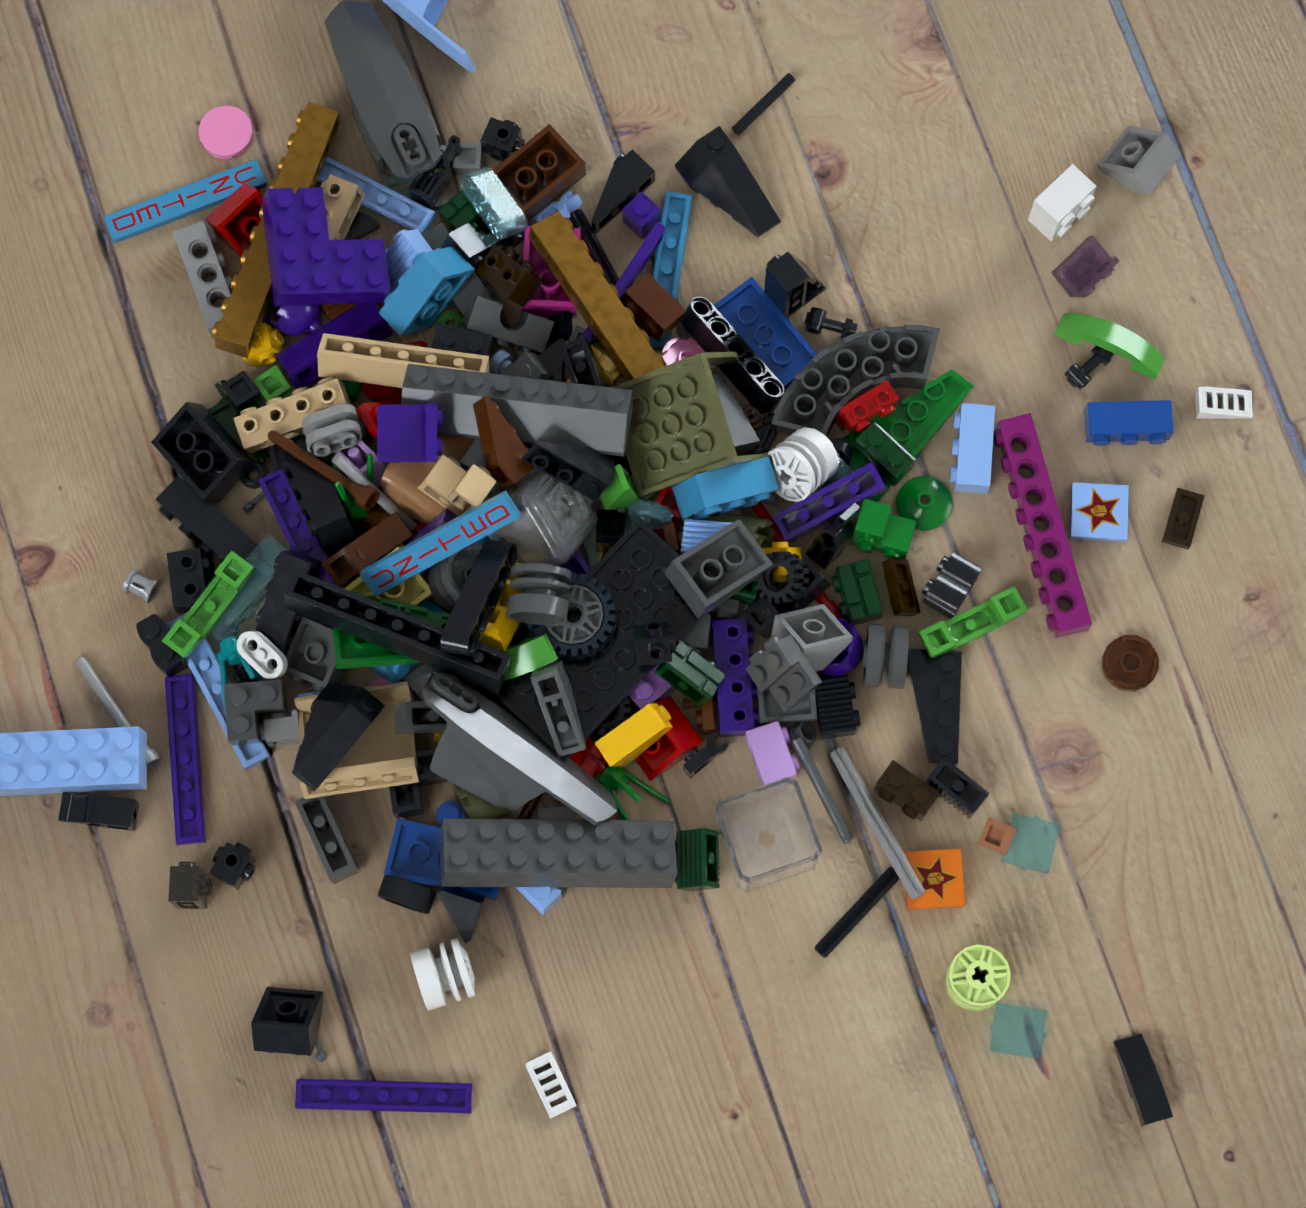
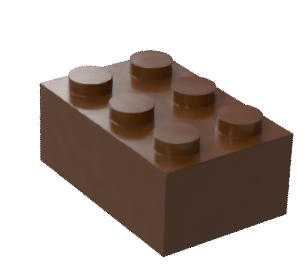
(540, 171)

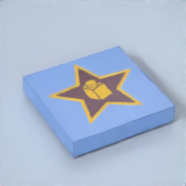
(1099, 512)

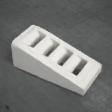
(1204, 412)
(539, 1062)

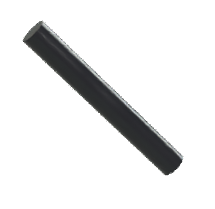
(763, 104)

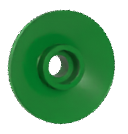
(926, 516)

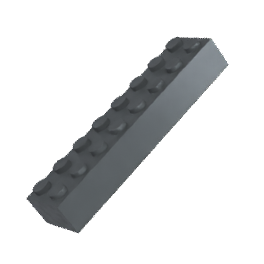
(557, 853)

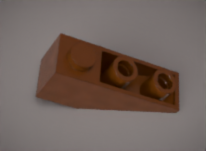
(500, 444)
(367, 549)

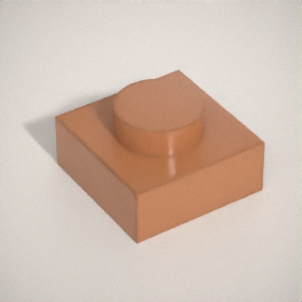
(997, 836)

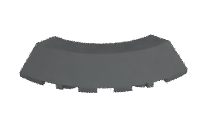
(851, 370)

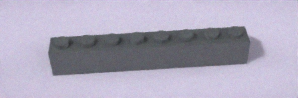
(535, 407)

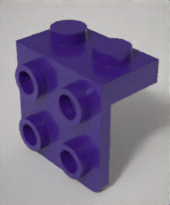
(408, 433)

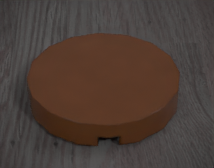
(1130, 663)

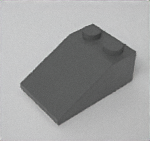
(717, 568)

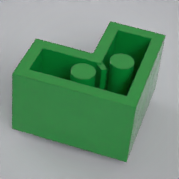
(882, 531)

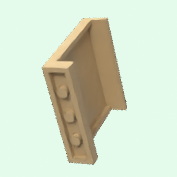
(377, 757)

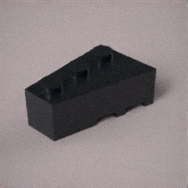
(790, 283)

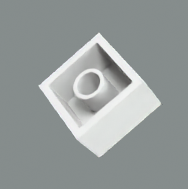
(1062, 203)

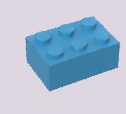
(426, 290)
(725, 489)

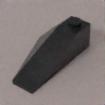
(721, 175)
(334, 726)

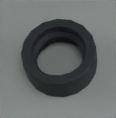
(406, 894)

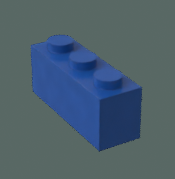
(1128, 422)

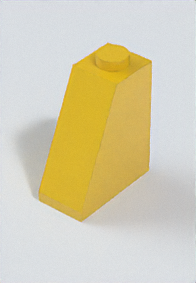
(634, 735)

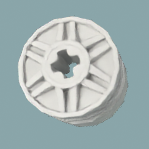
(803, 463)
(443, 974)

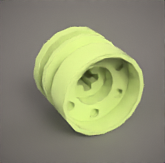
(973, 994)

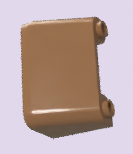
(402, 480)

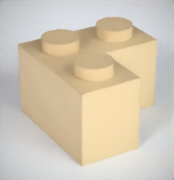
(455, 487)

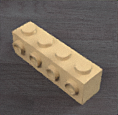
(341, 205)
(287, 413)

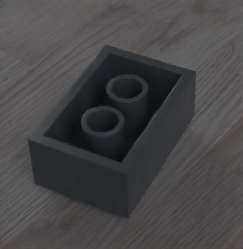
(202, 452)

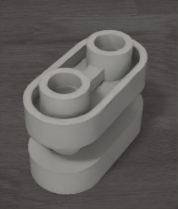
(331, 430)

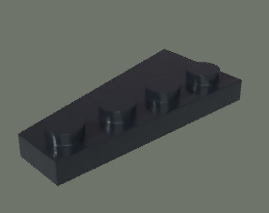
(937, 697)

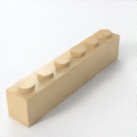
(385, 361)

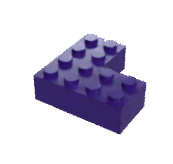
(308, 265)

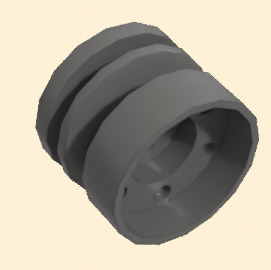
(539, 588)

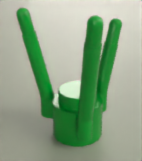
(353, 509)
(618, 779)

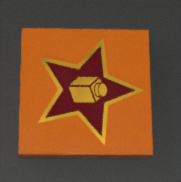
(940, 876)

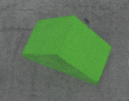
(620, 491)

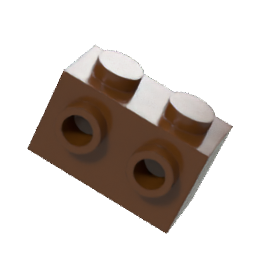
(653, 307)

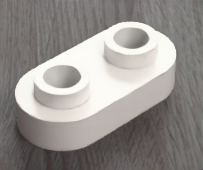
(262, 657)

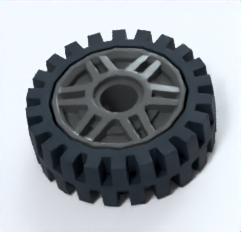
(594, 627)

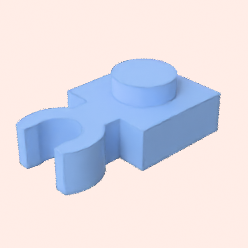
(567, 203)

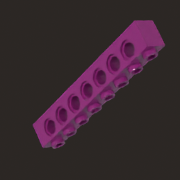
(1022, 431)

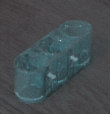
(493, 202)

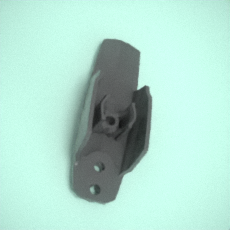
(382, 92)
(502, 757)

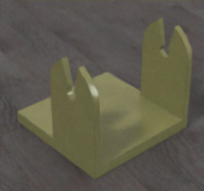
(679, 424)

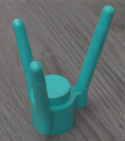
(230, 654)

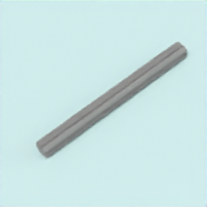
(877, 823)

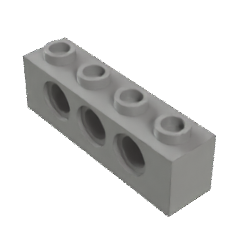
(189, 242)

